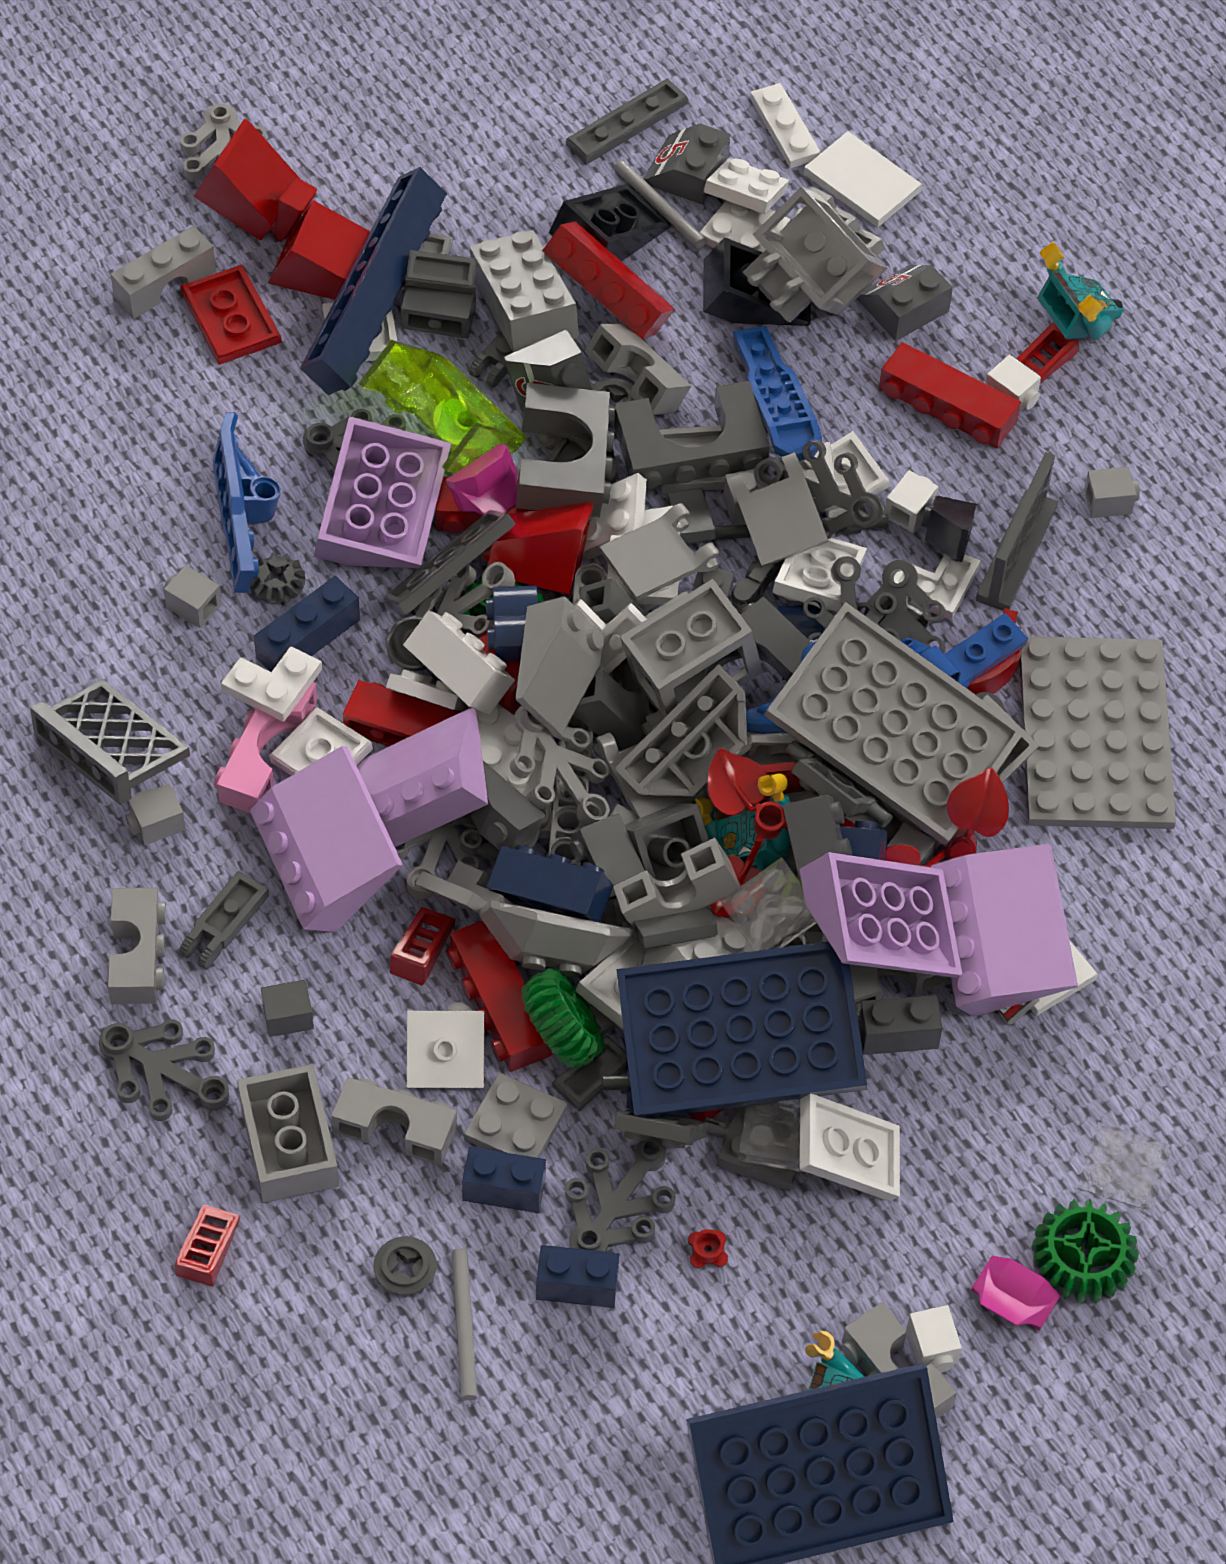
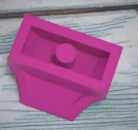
(486, 483)
(1015, 1292)

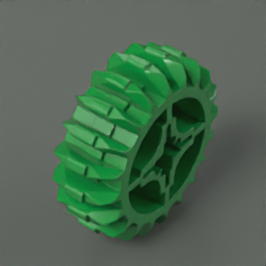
(562, 1018)
(1115, 1250)

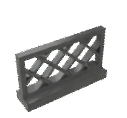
(1020, 541)
(87, 752)

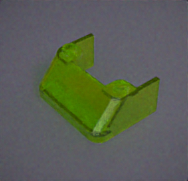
(443, 401)

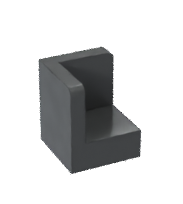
(287, 1008)

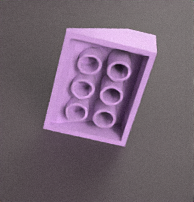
(381, 497)
(428, 777)
(326, 840)
(883, 913)
(1008, 928)

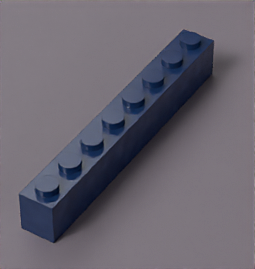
(373, 282)

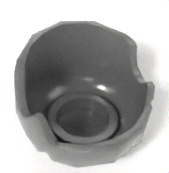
(394, 643)

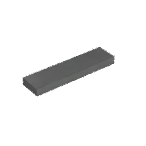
(627, 121)

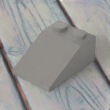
(557, 661)

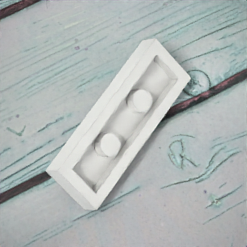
(785, 125)

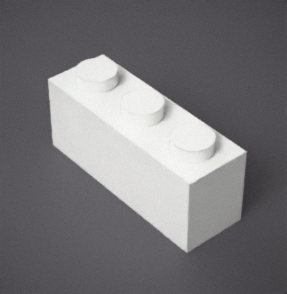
(459, 661)

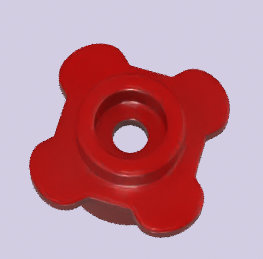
(707, 1238)

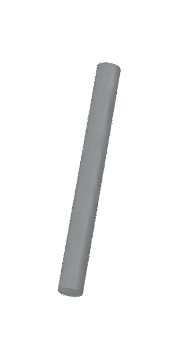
(660, 204)
(464, 1324)

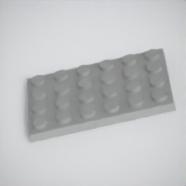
(891, 720)
(1099, 733)

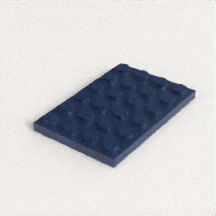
(740, 1030)
(821, 1469)

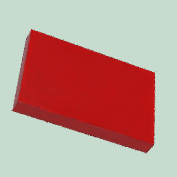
(230, 314)

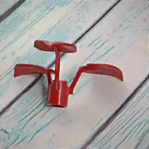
(732, 788)
(972, 806)

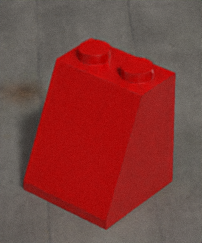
(247, 182)
(319, 252)
(544, 546)

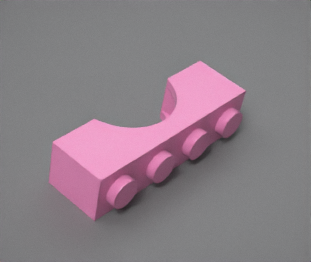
(246, 774)

